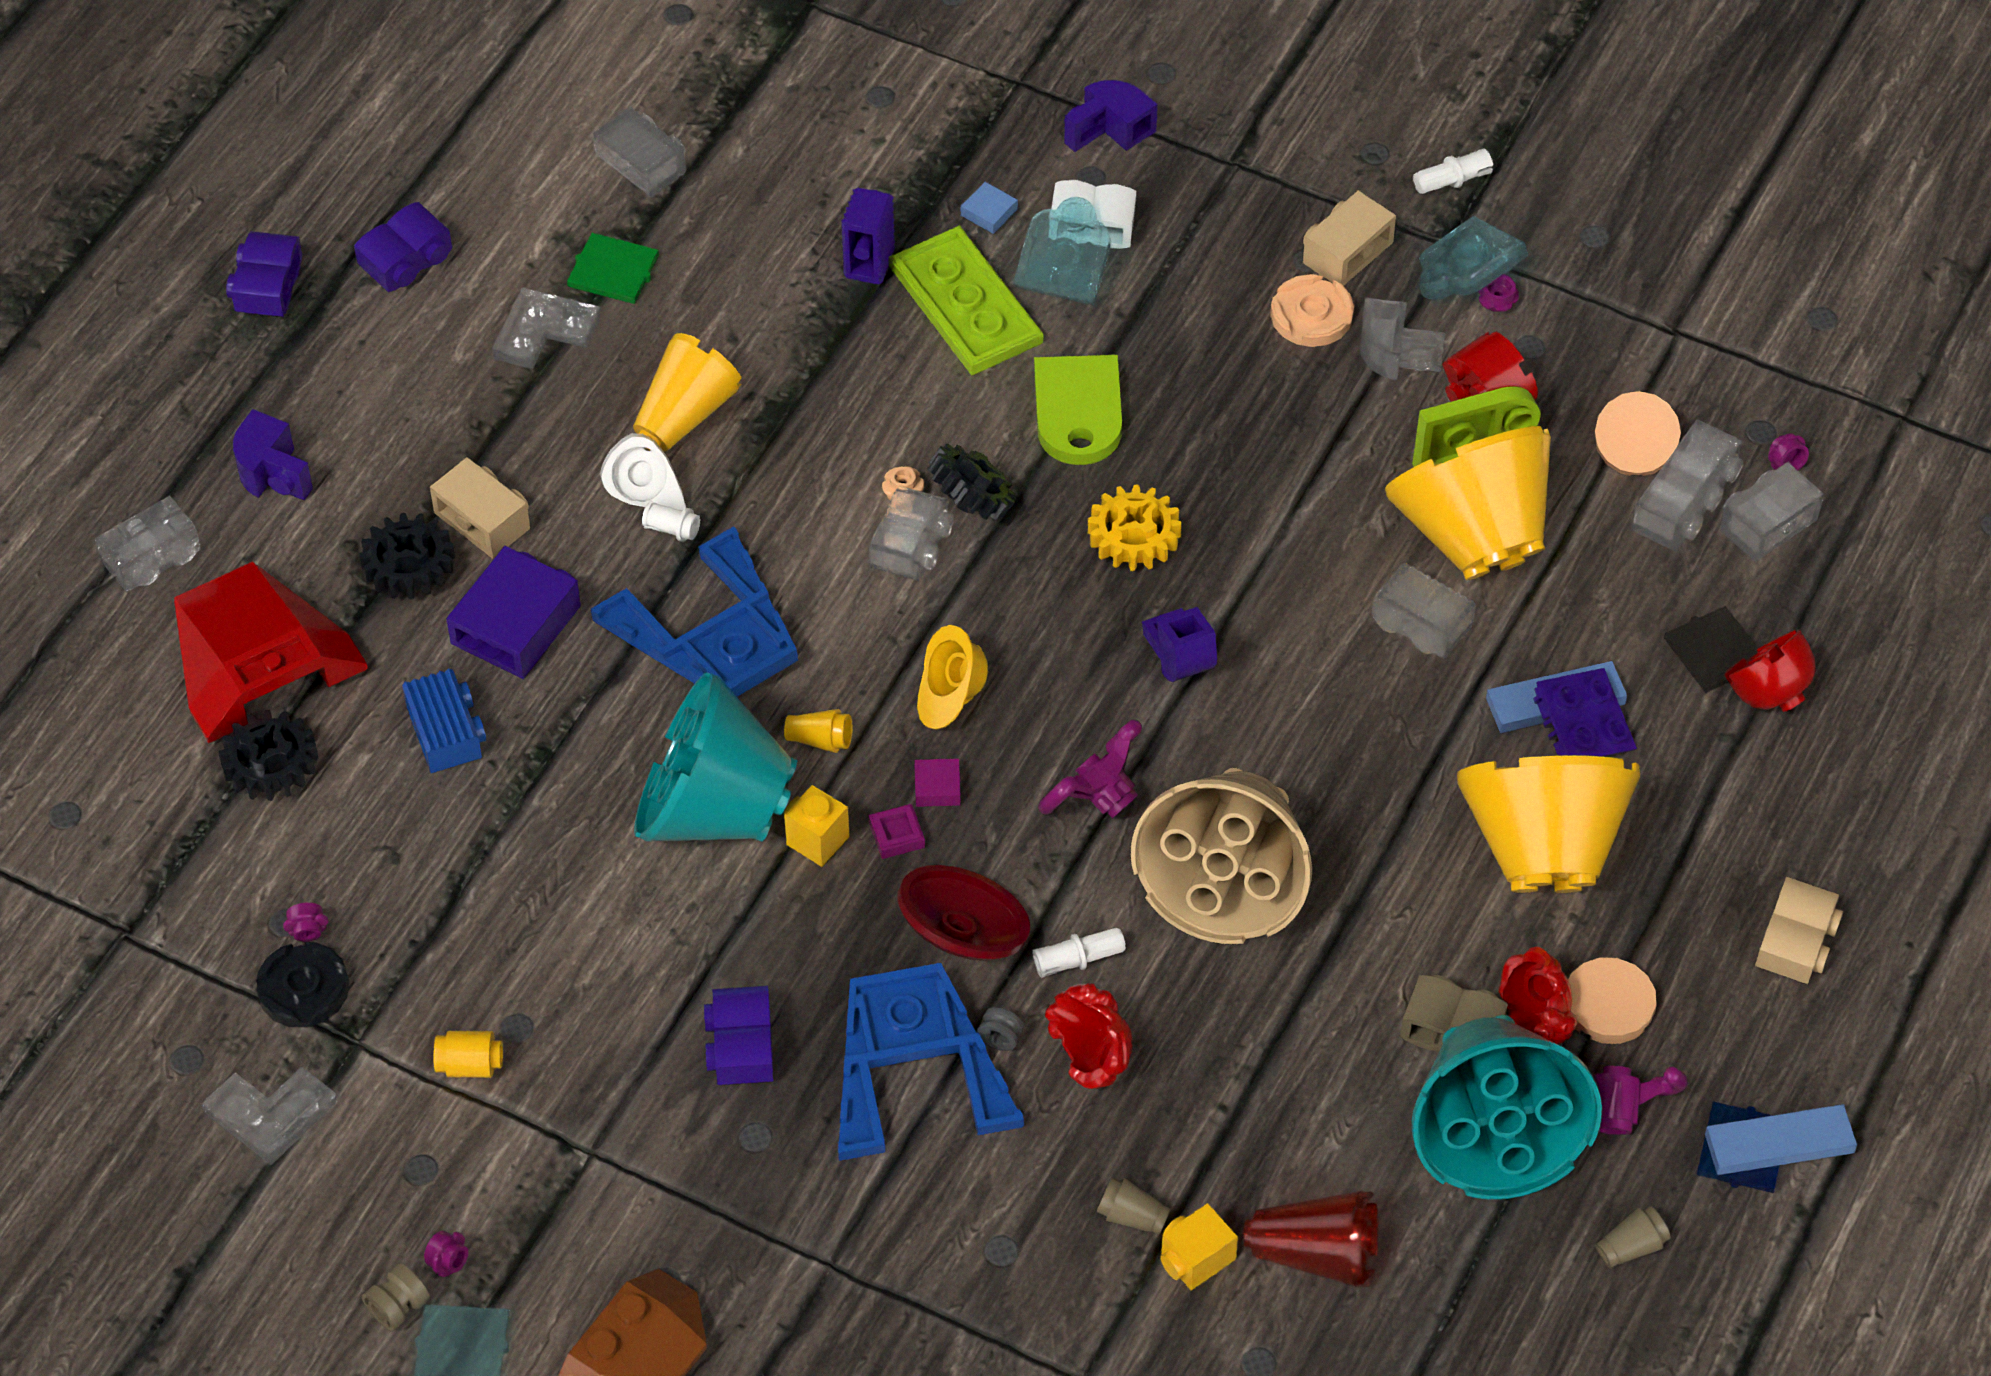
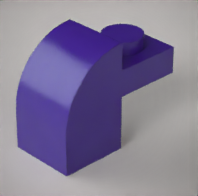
(1111, 109)
(264, 457)
(1182, 642)

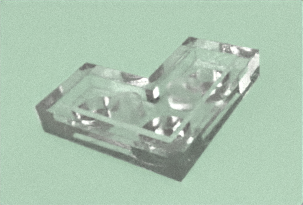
(541, 317)
(270, 1123)

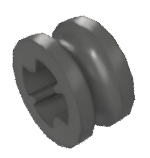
(1000, 1029)

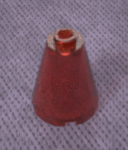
(1319, 1236)

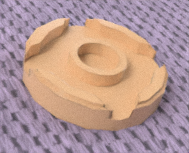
(1312, 310)
(1637, 433)
(1612, 1000)

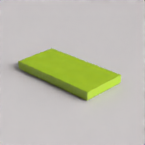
(965, 300)

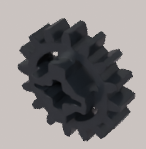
(971, 482)
(407, 555)
(268, 755)

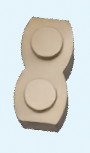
(1798, 931)

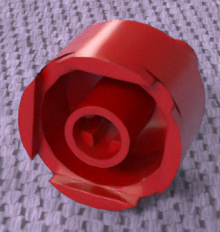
(1486, 366)

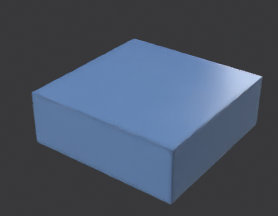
(989, 207)

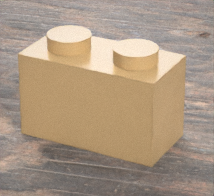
(1348, 238)
(480, 507)

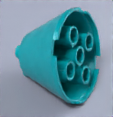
(718, 774)
(1504, 1110)

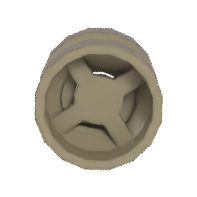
(393, 1299)

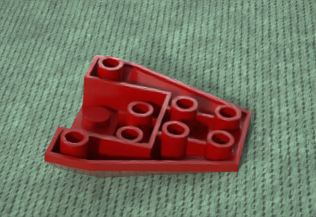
(251, 638)

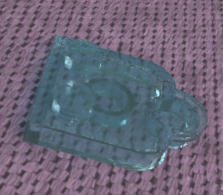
(1065, 252)
(1468, 259)

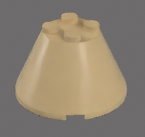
(1223, 857)

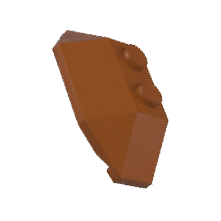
(643, 1331)

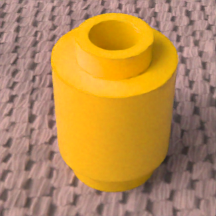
(468, 1054)

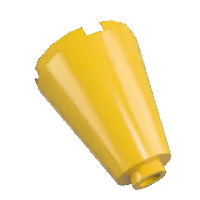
(685, 391)

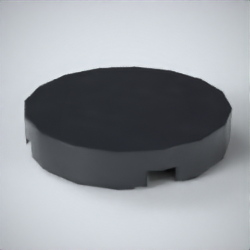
(302, 984)

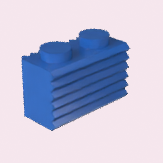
(442, 720)

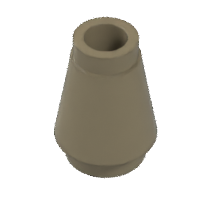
(1132, 1207)
(1634, 1237)

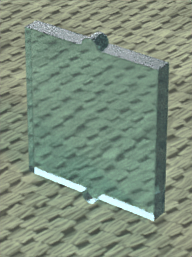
(461, 1341)

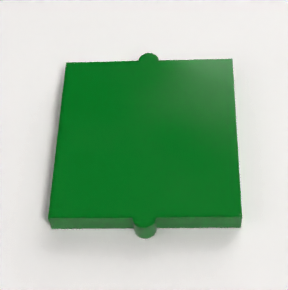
(613, 268)

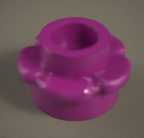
(1499, 294)
(1788, 449)
(305, 921)
(446, 1253)

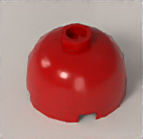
(1775, 673)

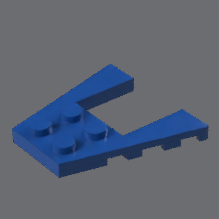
(737, 645)
(908, 1019)

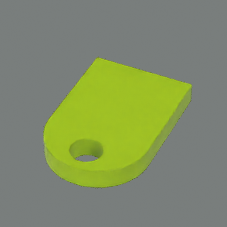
(1078, 401)
(1471, 419)

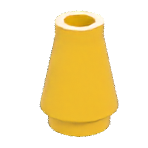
(823, 729)

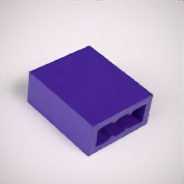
(514, 611)

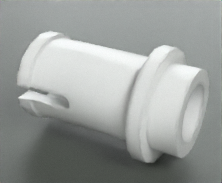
(672, 521)

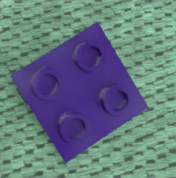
(1583, 715)

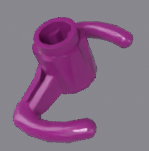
(1100, 779)
(1624, 1093)

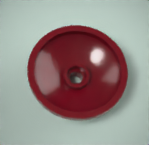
(963, 912)

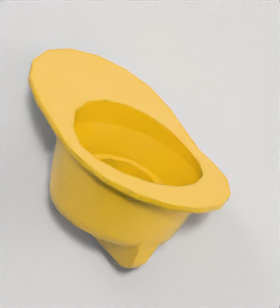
(951, 676)

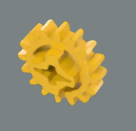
(1134, 527)

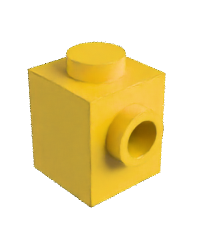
(816, 825)
(1197, 1246)

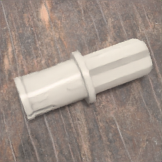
(1453, 171)
(1078, 951)

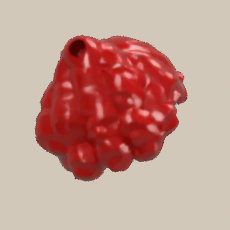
(1538, 995)
(1091, 1034)

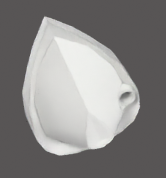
(641, 475)

